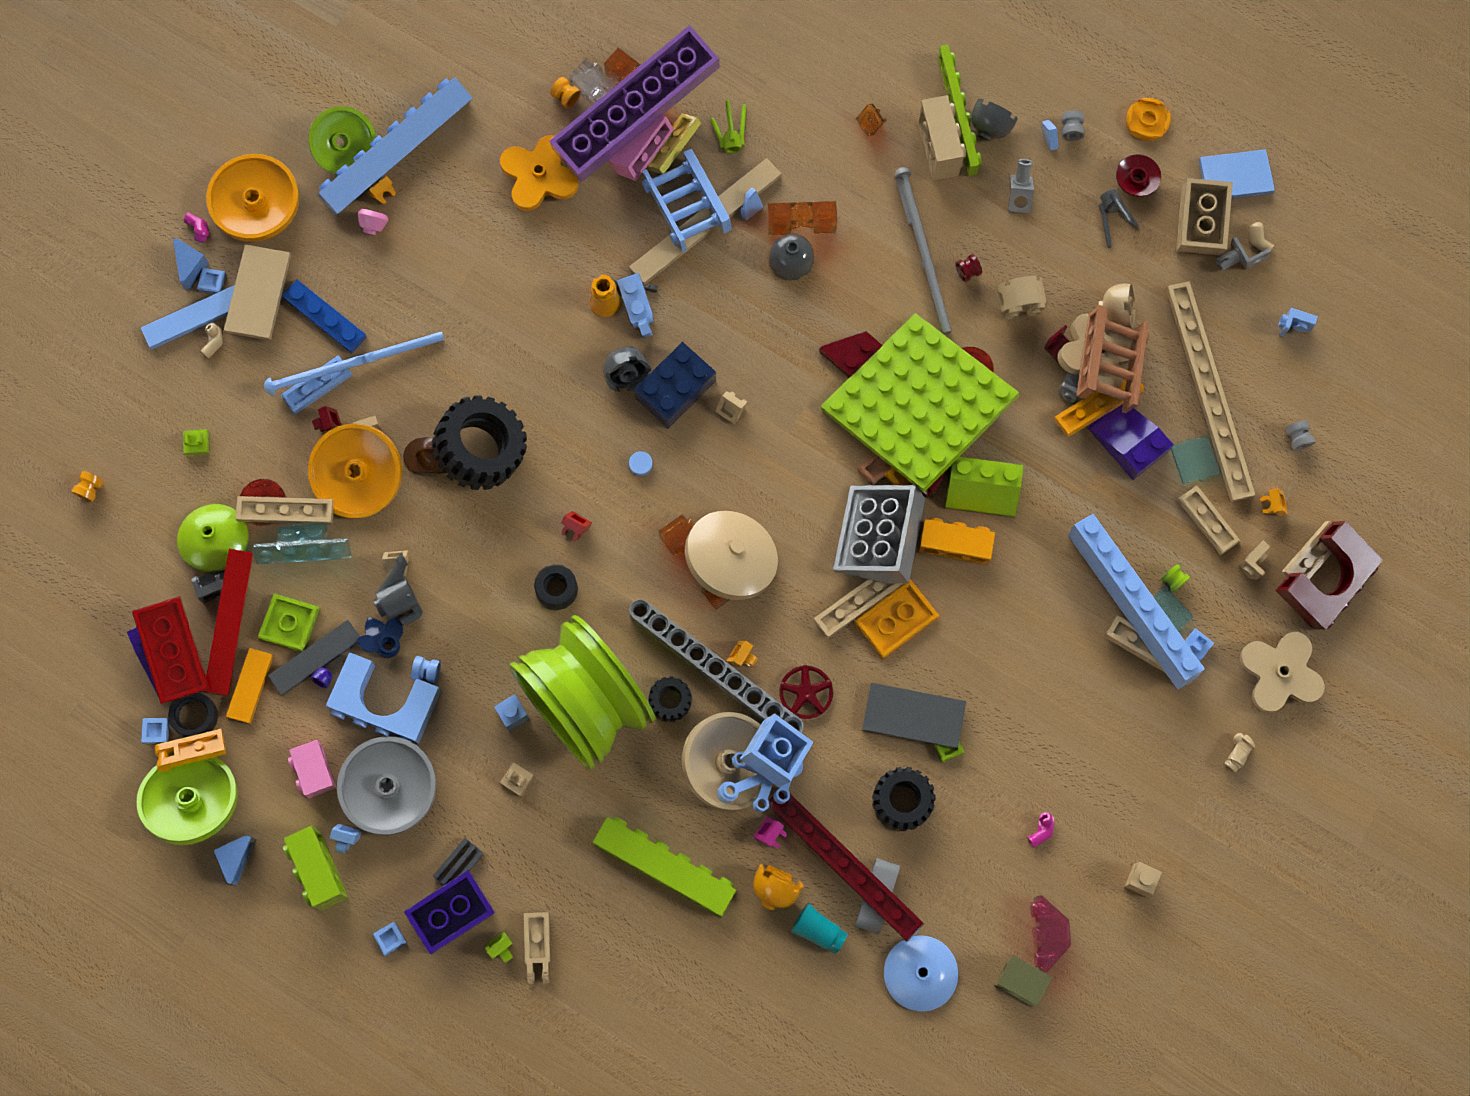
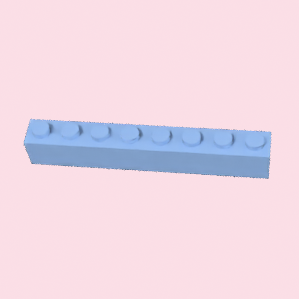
(394, 146)
(1135, 602)

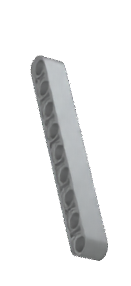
(709, 659)

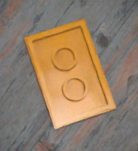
(896, 619)

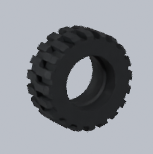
(495, 420)

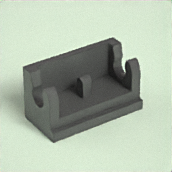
(208, 586)

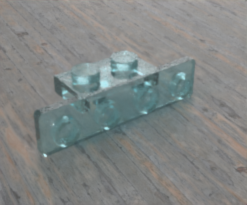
(302, 544)

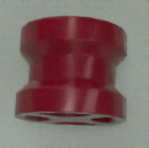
(968, 268)

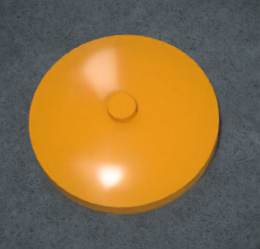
(252, 197)
(355, 469)

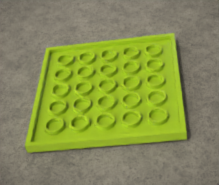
(919, 402)

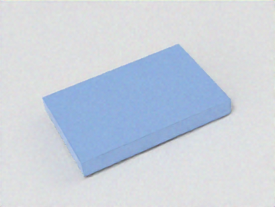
(1246, 170)

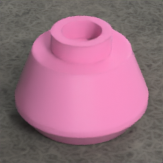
(372, 221)

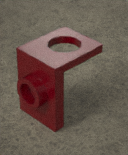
(1056, 342)

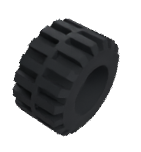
(918, 784)

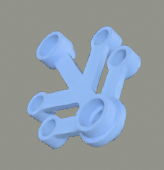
(751, 782)

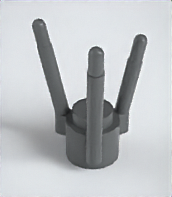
(1113, 202)

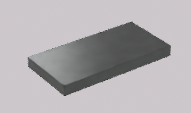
(914, 715)

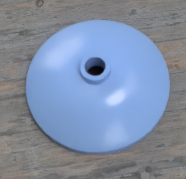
(903, 978)

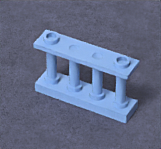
(699, 183)

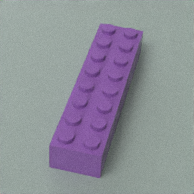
(635, 103)

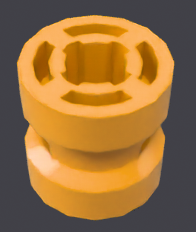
(565, 92)
(87, 487)

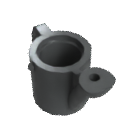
(397, 596)

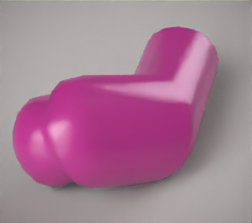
(200, 227)
(1045, 830)

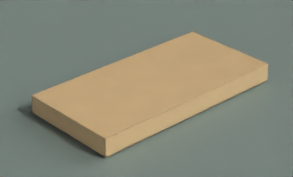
(257, 292)

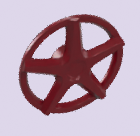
(806, 691)

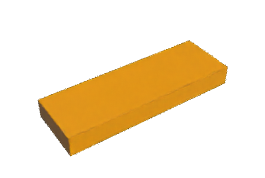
(249, 686)

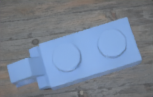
(636, 303)

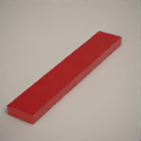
(228, 621)

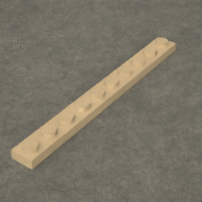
(1210, 392)

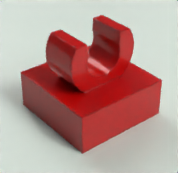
(576, 523)

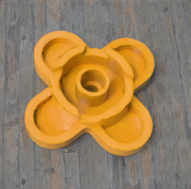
(537, 174)

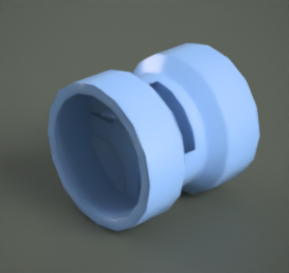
(425, 669)

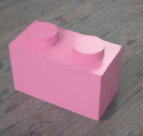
(312, 769)

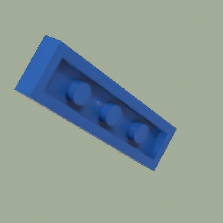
(324, 316)

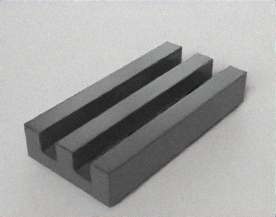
(451, 858)

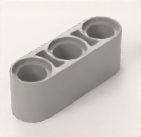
(887, 874)

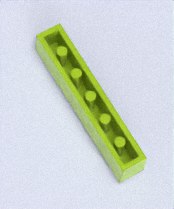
(664, 866)

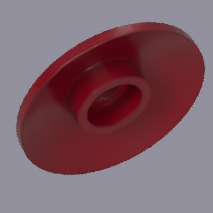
(1141, 167)

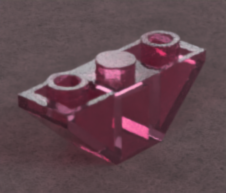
(1050, 933)

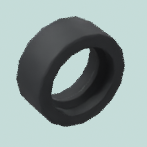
(176, 706)

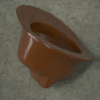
(419, 456)

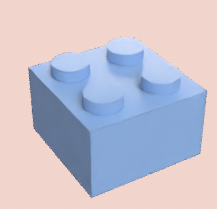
(776, 750)

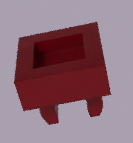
(328, 419)

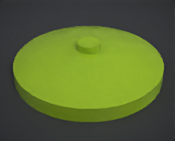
(187, 801)

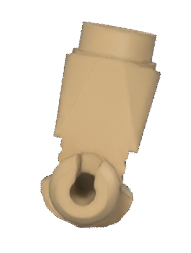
(1239, 755)

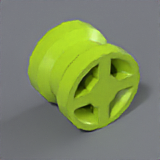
(1175, 578)

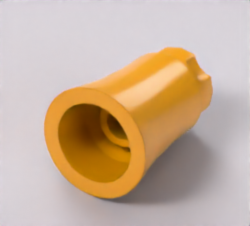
(604, 297)

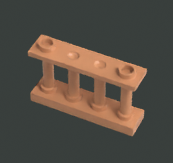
(1092, 361)

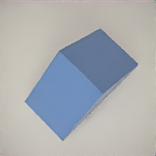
(188, 263)
(234, 857)

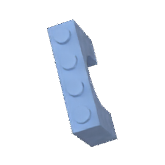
(348, 701)

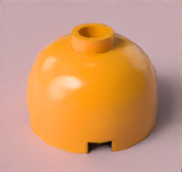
(775, 887)

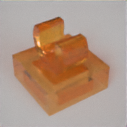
(870, 120)

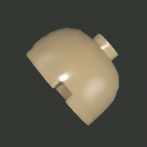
(1119, 302)

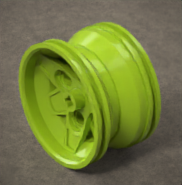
(582, 692)

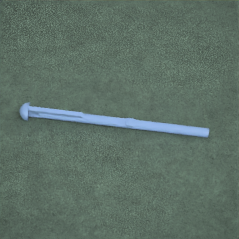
(271, 386)

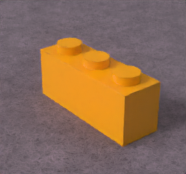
(957, 541)

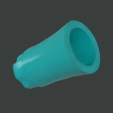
(819, 929)

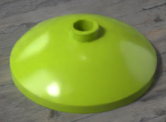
(344, 123)
(210, 551)

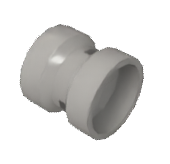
(1073, 125)
(1300, 435)

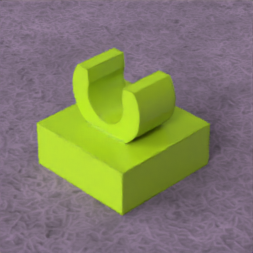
(196, 442)
(499, 946)

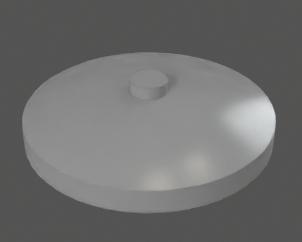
(386, 786)

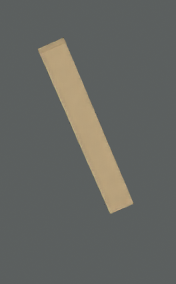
(732, 199)

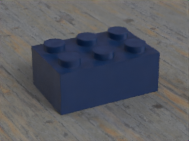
(675, 385)

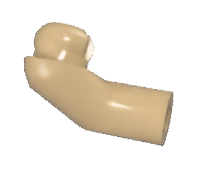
(1256, 236)
(215, 340)

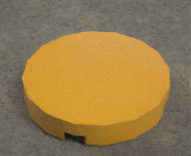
(1148, 119)

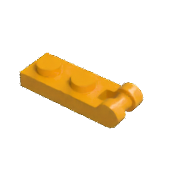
(190, 749)

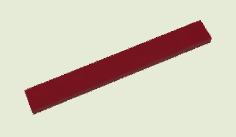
(847, 866)

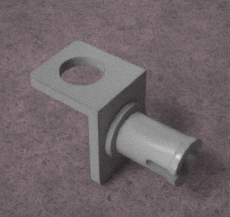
(1021, 185)
(1239, 255)

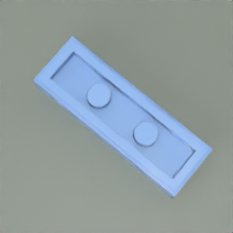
(307, 392)

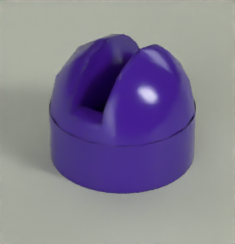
(322, 677)

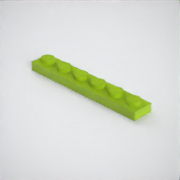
(952, 82)

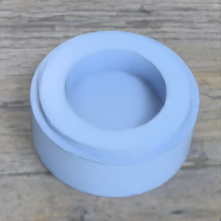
(640, 463)

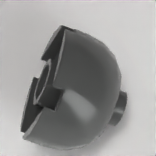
(992, 120)
(791, 256)
(625, 368)

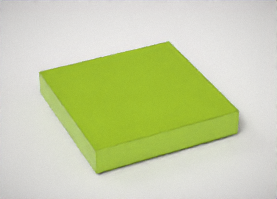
(288, 623)

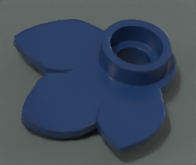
(380, 634)

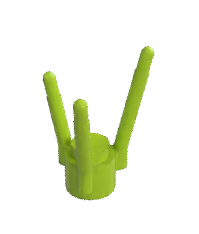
(732, 141)

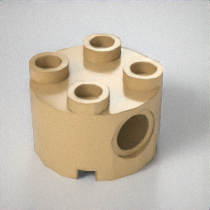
(1022, 296)

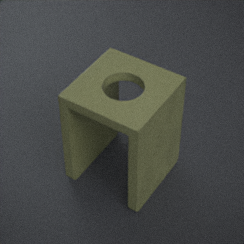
(1023, 981)

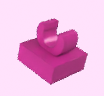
(769, 832)

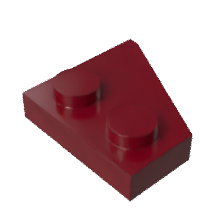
(851, 352)

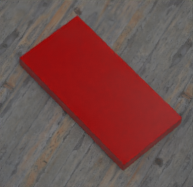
(170, 650)

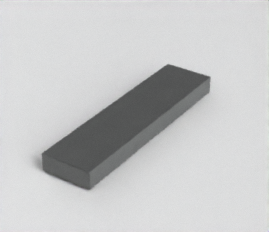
(314, 657)

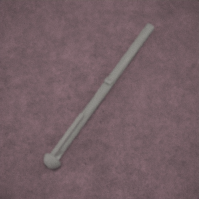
(901, 176)

